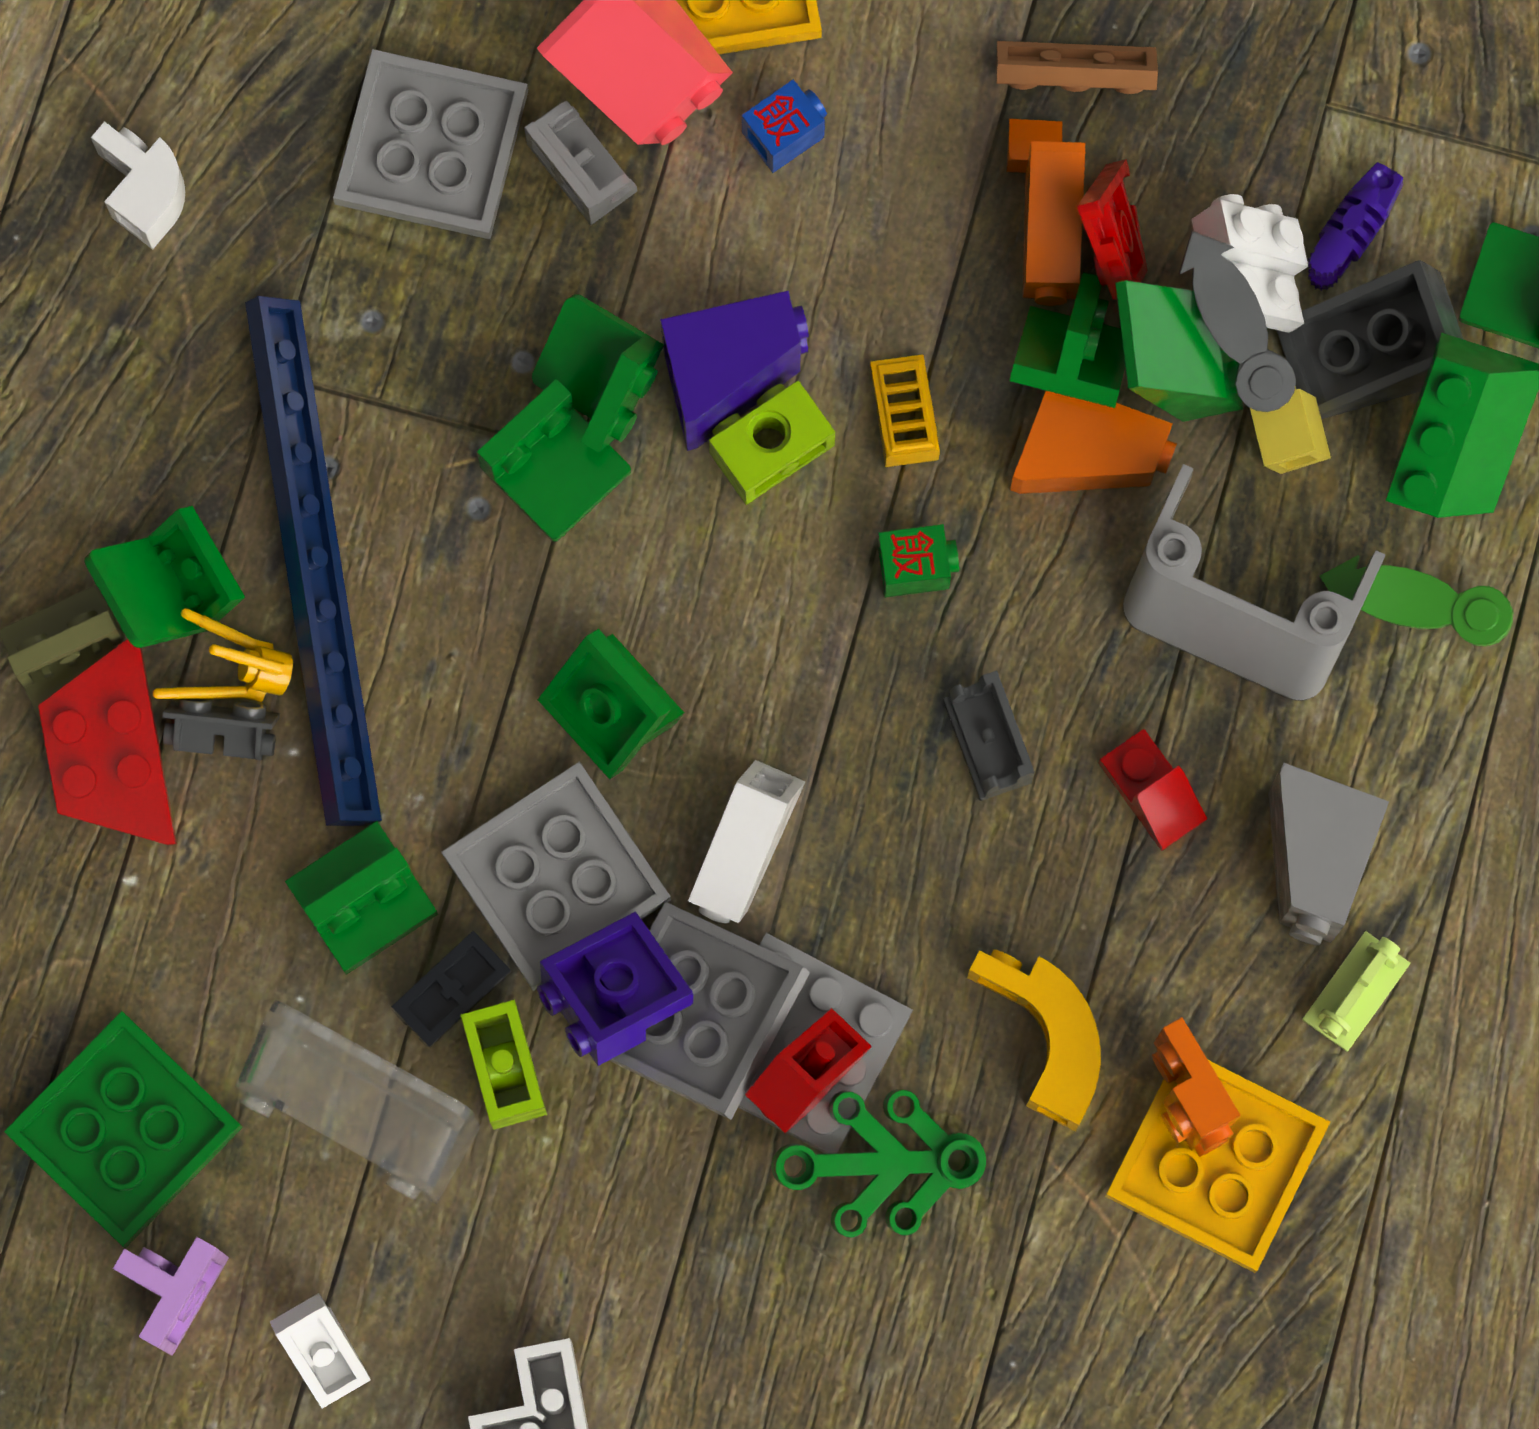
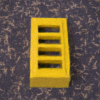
(913, 450)

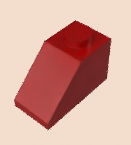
(807, 1070)

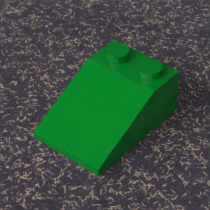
(1173, 354)

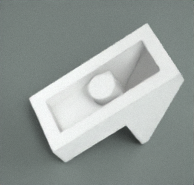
(320, 1350)

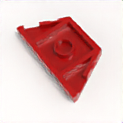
(1113, 228)
(108, 748)

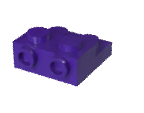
(612, 988)

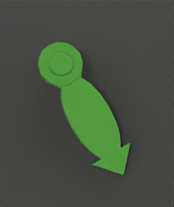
(1424, 602)

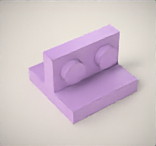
(180, 1288)

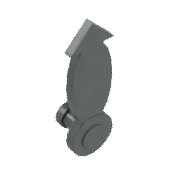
(1237, 324)

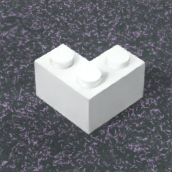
(548, 1390)

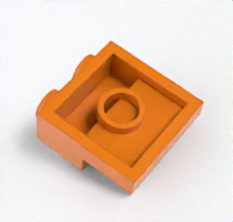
(1199, 1105)

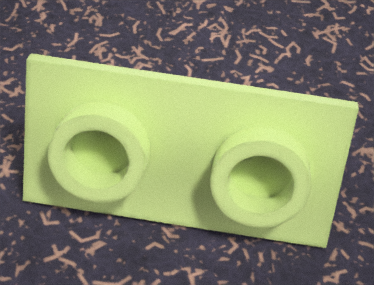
(1357, 990)

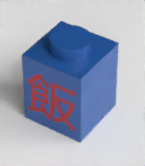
(784, 125)

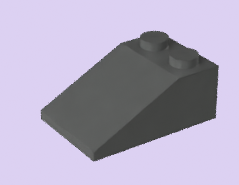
(1371, 340)

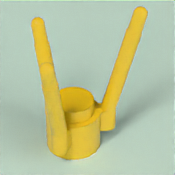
(259, 666)

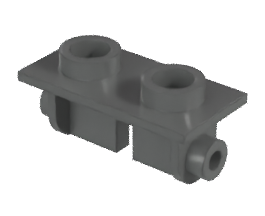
(241, 726)

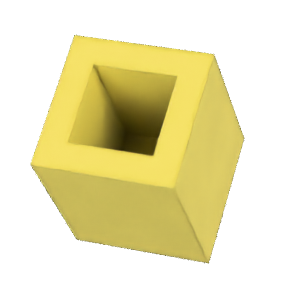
(1291, 434)

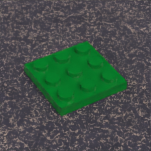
(123, 1129)

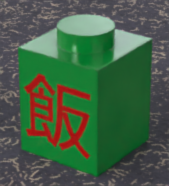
(916, 560)

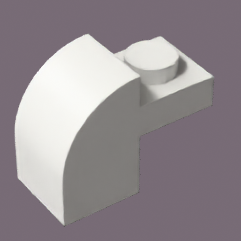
(153, 188)

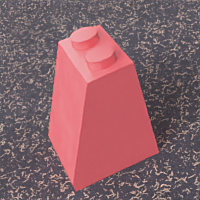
(638, 64)

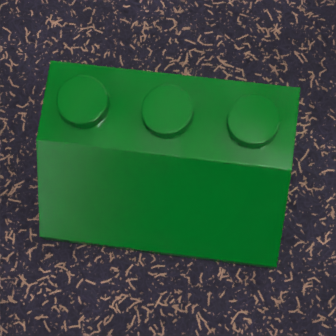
(1463, 430)

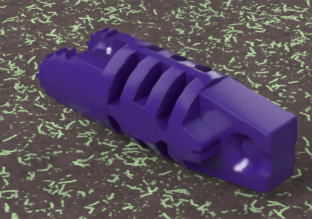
(1353, 225)

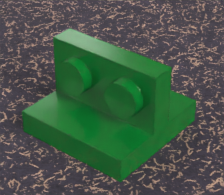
(1073, 352)
(608, 702)
(361, 897)

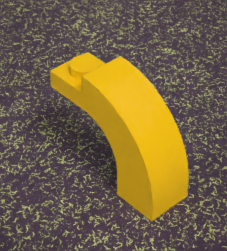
(1067, 1026)

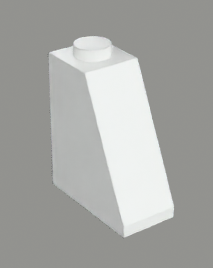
(745, 842)

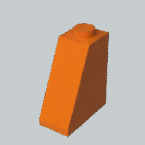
(1053, 221)
(1091, 447)

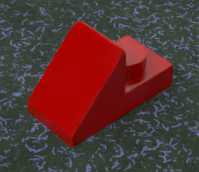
(1153, 789)

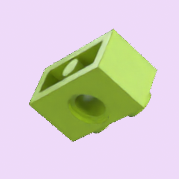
(758, 469)
(503, 1064)

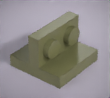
(60, 643)

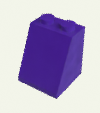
(729, 358)

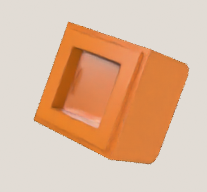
(1021, 134)

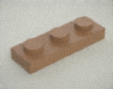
(1076, 66)

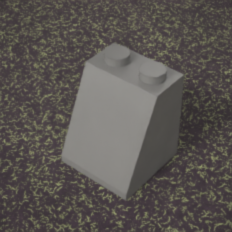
(1319, 849)

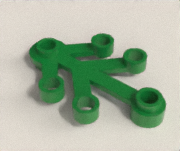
(889, 1163)

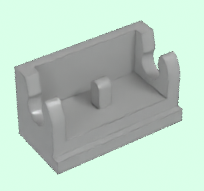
(578, 162)

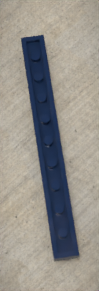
(313, 562)

